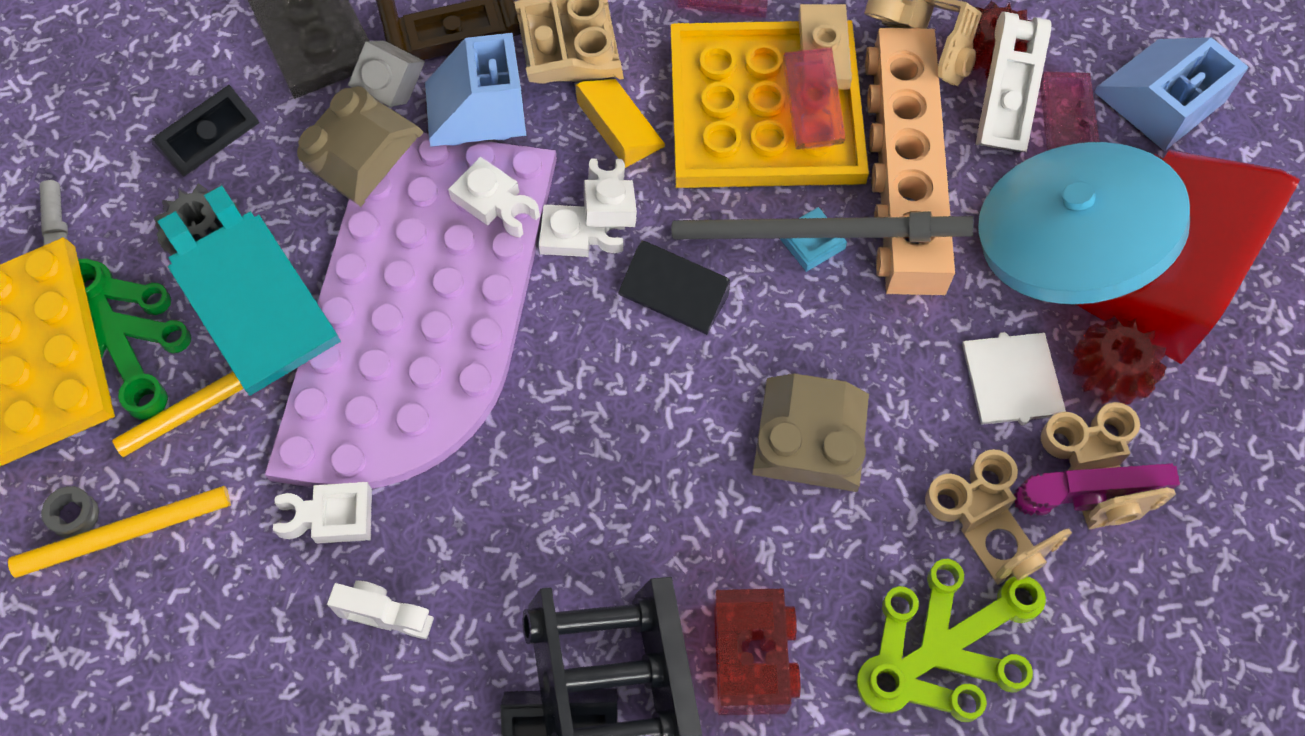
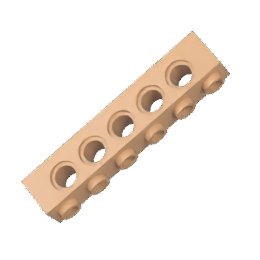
(909, 127)

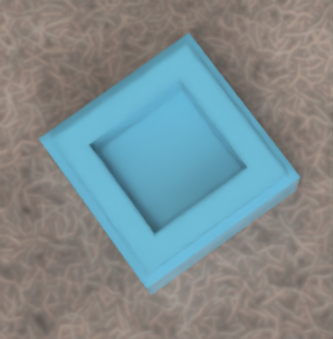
(814, 251)

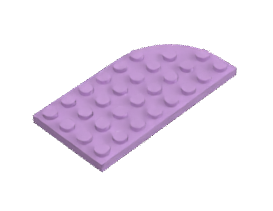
(422, 322)

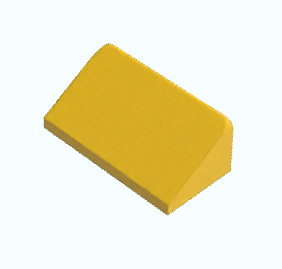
(618, 120)

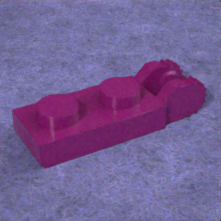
(1091, 486)

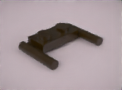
(442, 29)

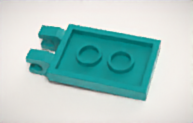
(247, 295)

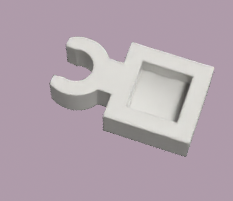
(492, 193)
(608, 197)
(566, 233)
(333, 515)
(370, 606)

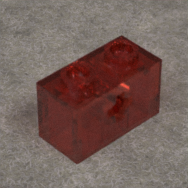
(741, 683)

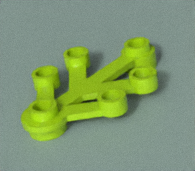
(945, 647)

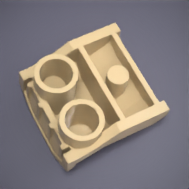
(568, 40)

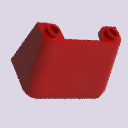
(1230, 221)

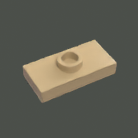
(825, 28)

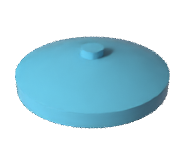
(1084, 223)

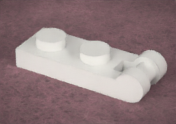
(1013, 83)

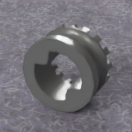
(55, 503)

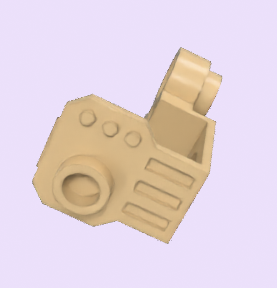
(958, 53)
(1100, 449)
(985, 508)

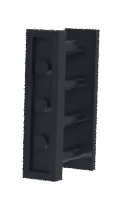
(662, 667)

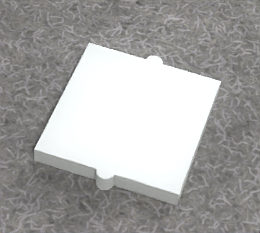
(1013, 378)

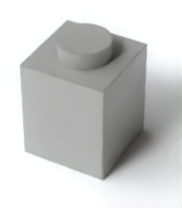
(386, 72)

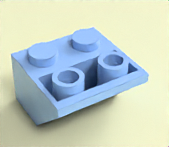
(1173, 86)
(476, 93)

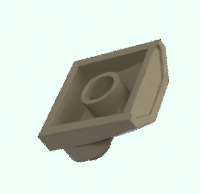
(355, 143)
(812, 432)

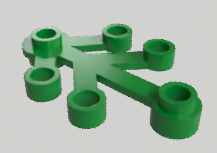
(113, 328)

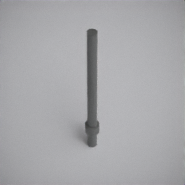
(918, 227)

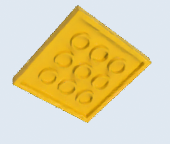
(737, 115)
(47, 353)

